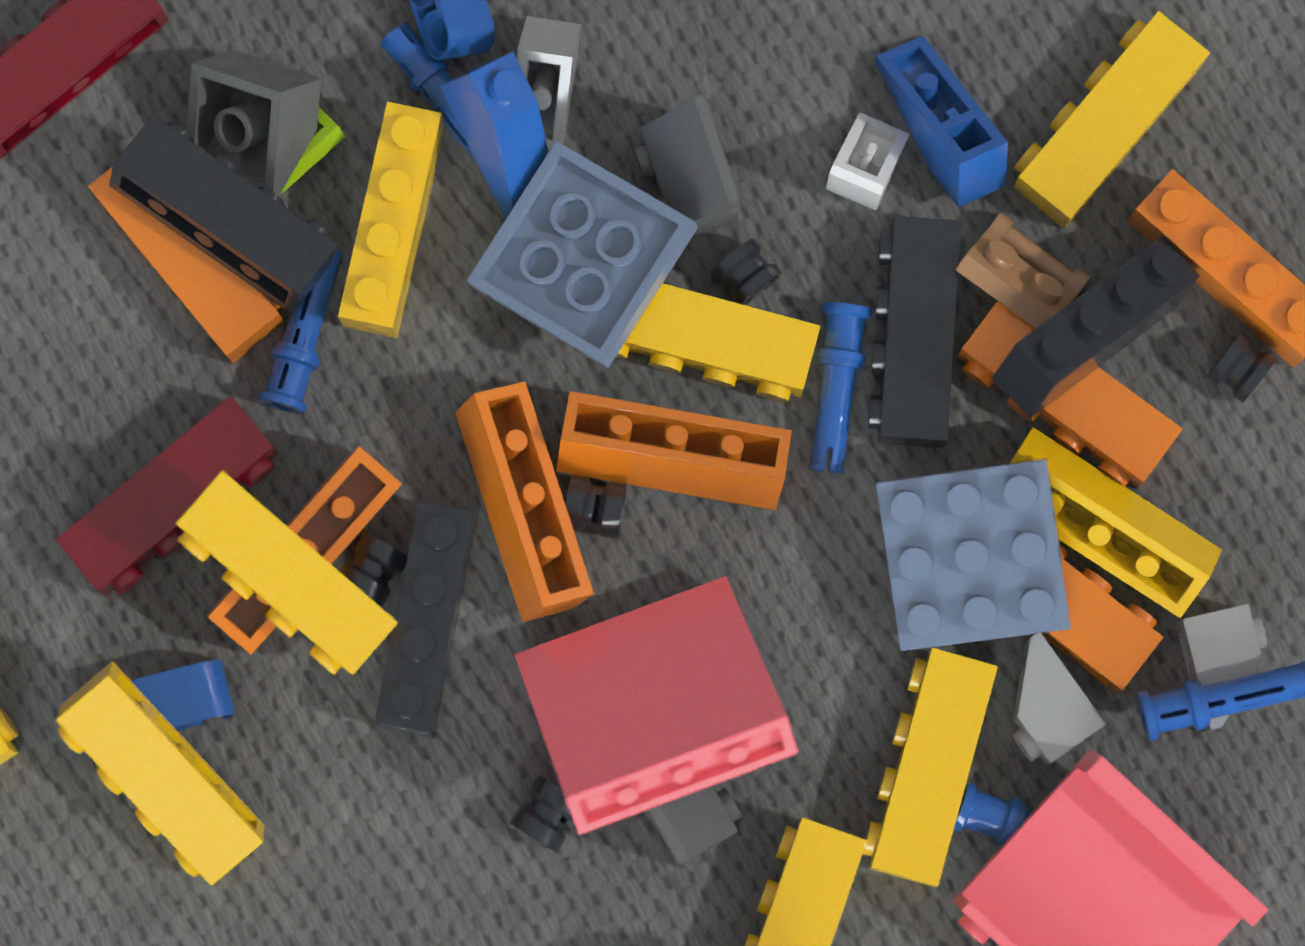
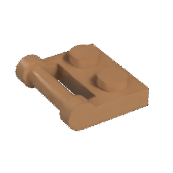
(1020, 273)

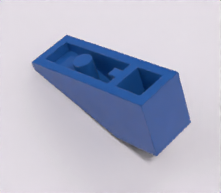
(945, 121)
(500, 125)

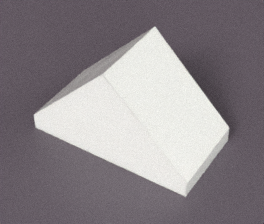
(866, 161)

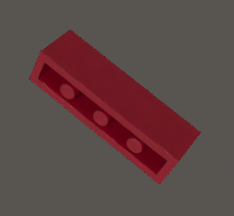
(66, 57)
(142, 513)

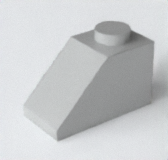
(549, 63)
(1221, 647)
(1050, 705)

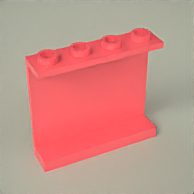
(655, 704)
(1102, 872)

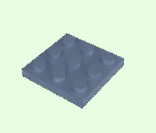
(582, 254)
(973, 554)

